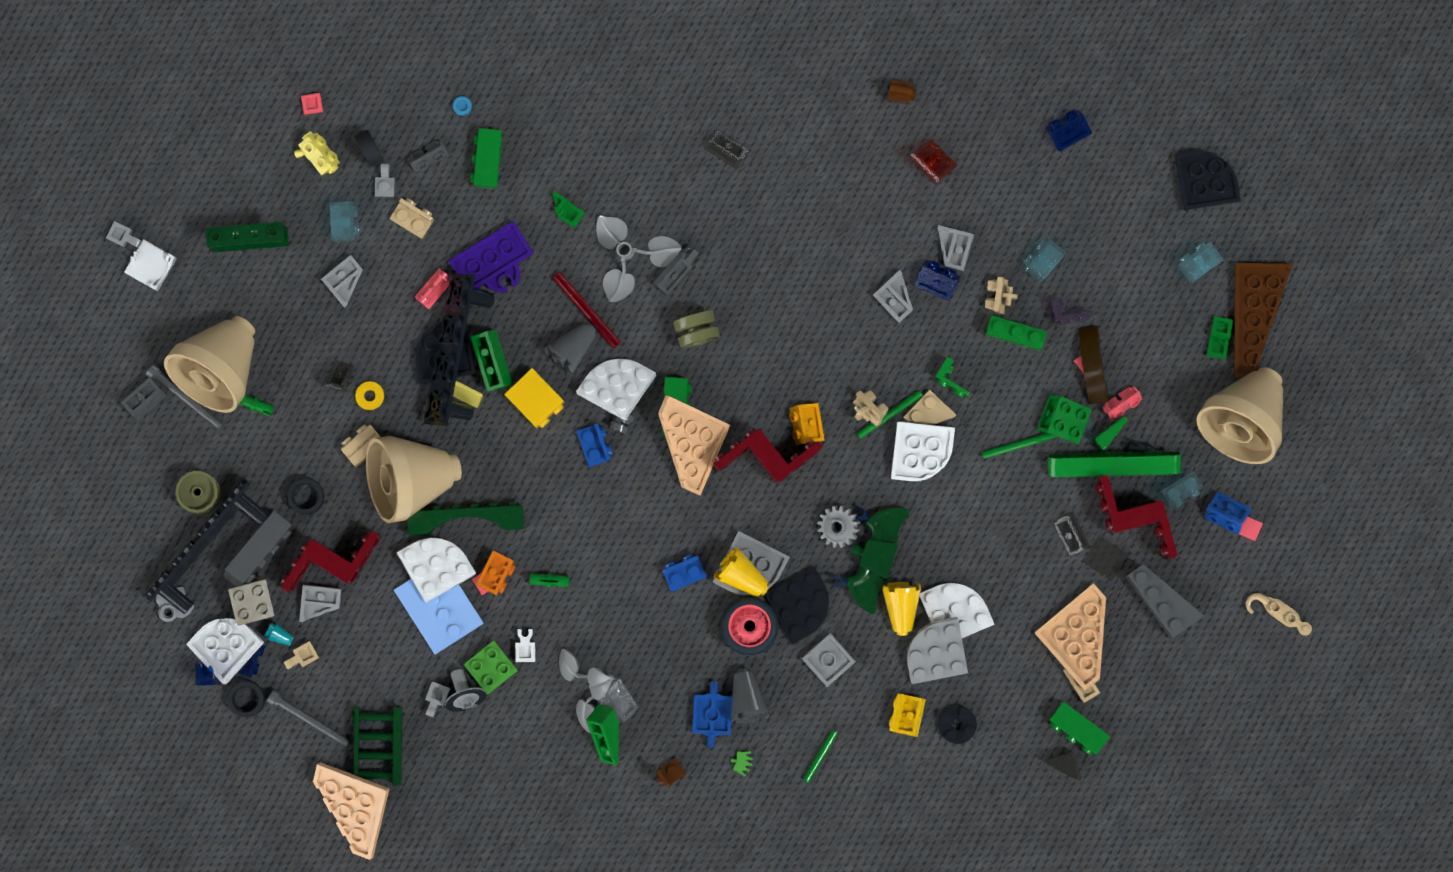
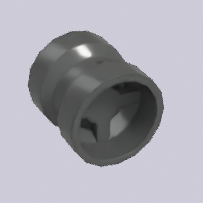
(622, 428)

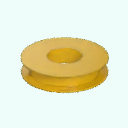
(360, 393)

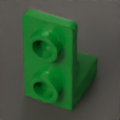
(946, 369)

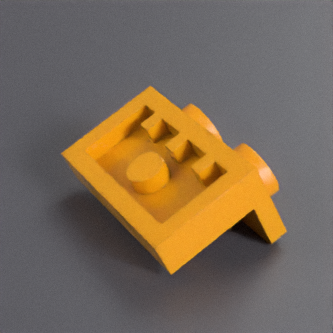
(806, 423)

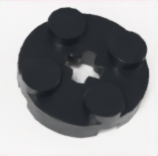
(967, 729)

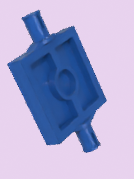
(712, 714)

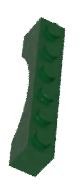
(507, 517)

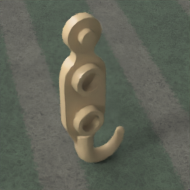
(1280, 612)

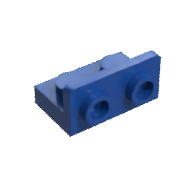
(594, 445)
(1227, 513)
(684, 573)

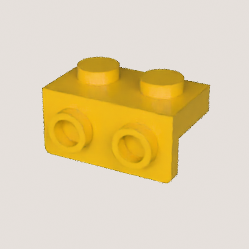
(907, 714)

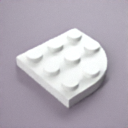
(616, 385)
(920, 450)
(435, 566)
(957, 601)
(225, 646)

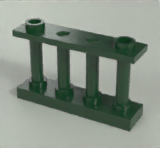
(247, 237)
(394, 736)

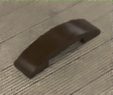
(1093, 365)

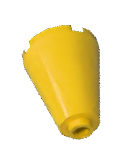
(741, 574)
(902, 605)

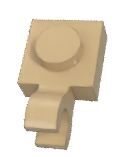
(304, 655)

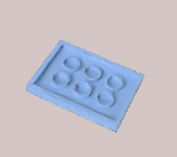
(442, 618)

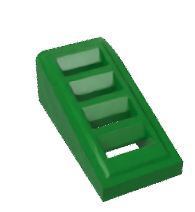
(1106, 437)

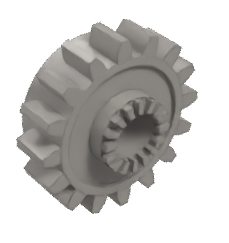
(848, 523)

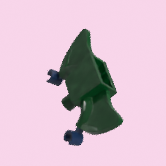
(875, 556)

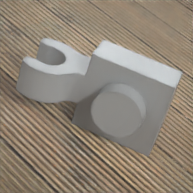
(384, 185)
(121, 235)
(436, 696)

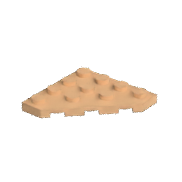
(692, 440)
(1077, 636)
(355, 804)

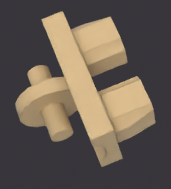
(1003, 295)
(867, 409)

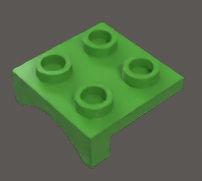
(490, 667)

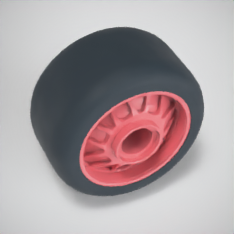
(749, 610)

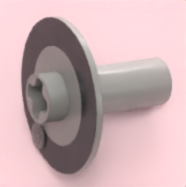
(465, 697)

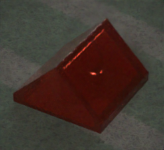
(933, 161)

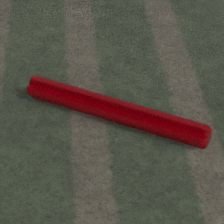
(586, 309)

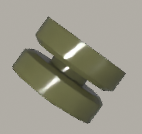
(697, 331)
(209, 496)

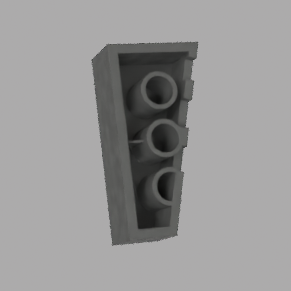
(257, 550)
(1166, 604)

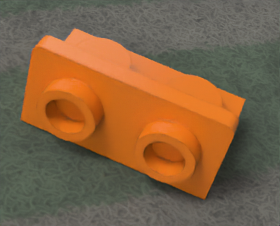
(495, 573)

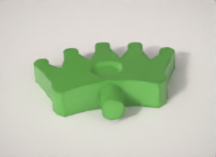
(740, 762)

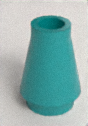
(278, 634)

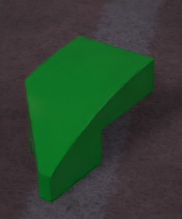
(567, 211)

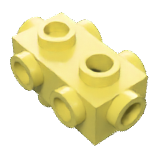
(317, 151)

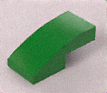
(1219, 338)

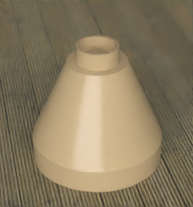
(214, 364)
(1246, 417)
(407, 476)

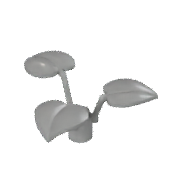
(610, 233)
(598, 684)

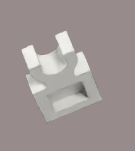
(525, 650)

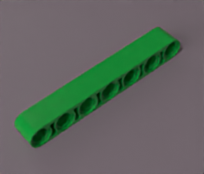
(1114, 464)

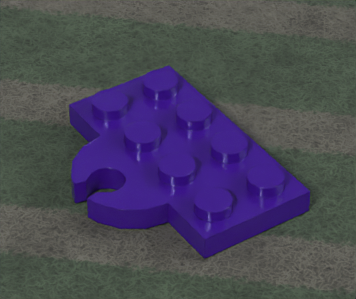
(494, 258)

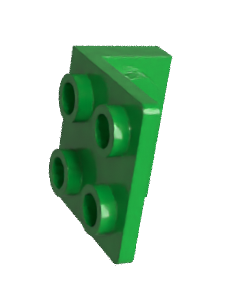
(1064, 419)

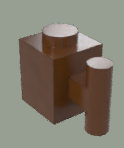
(901, 92)

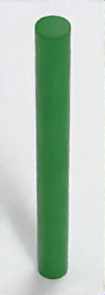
(891, 413)
(1017, 445)

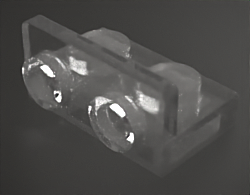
(620, 700)

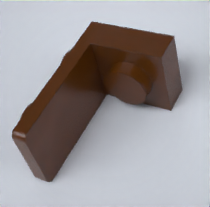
(670, 773)

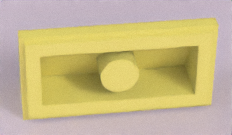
(467, 394)

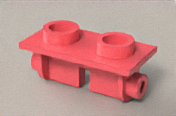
(433, 288)
(1116, 408)

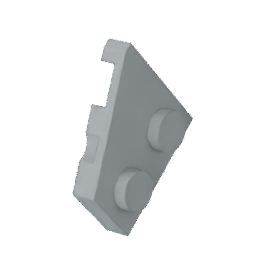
(895, 297)

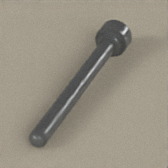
(156, 374)
(276, 699)

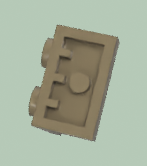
(251, 601)

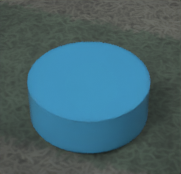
(462, 106)

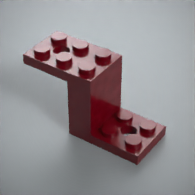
(767, 455)
(1136, 517)
(330, 561)

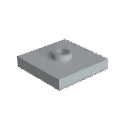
(828, 660)

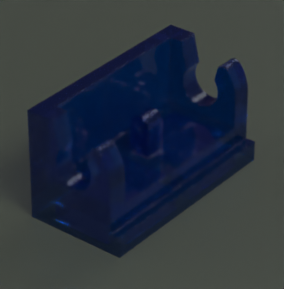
(205, 677)

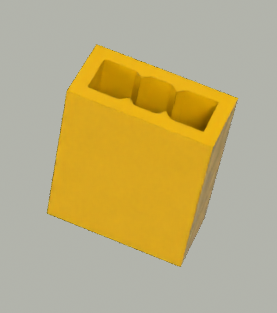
(535, 399)

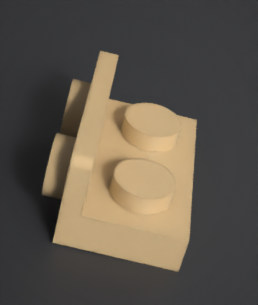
(412, 218)

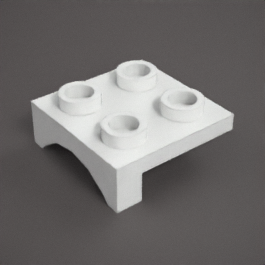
(150, 265)

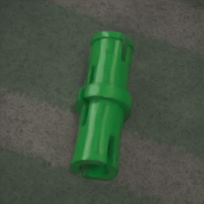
(257, 405)
(547, 580)

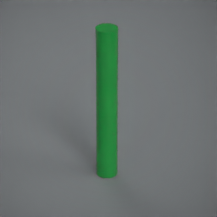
(820, 756)

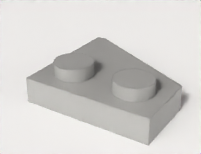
(955, 247)
(343, 279)
(318, 600)

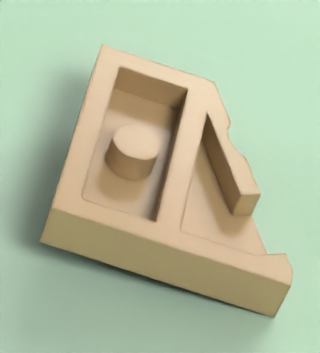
(929, 411)

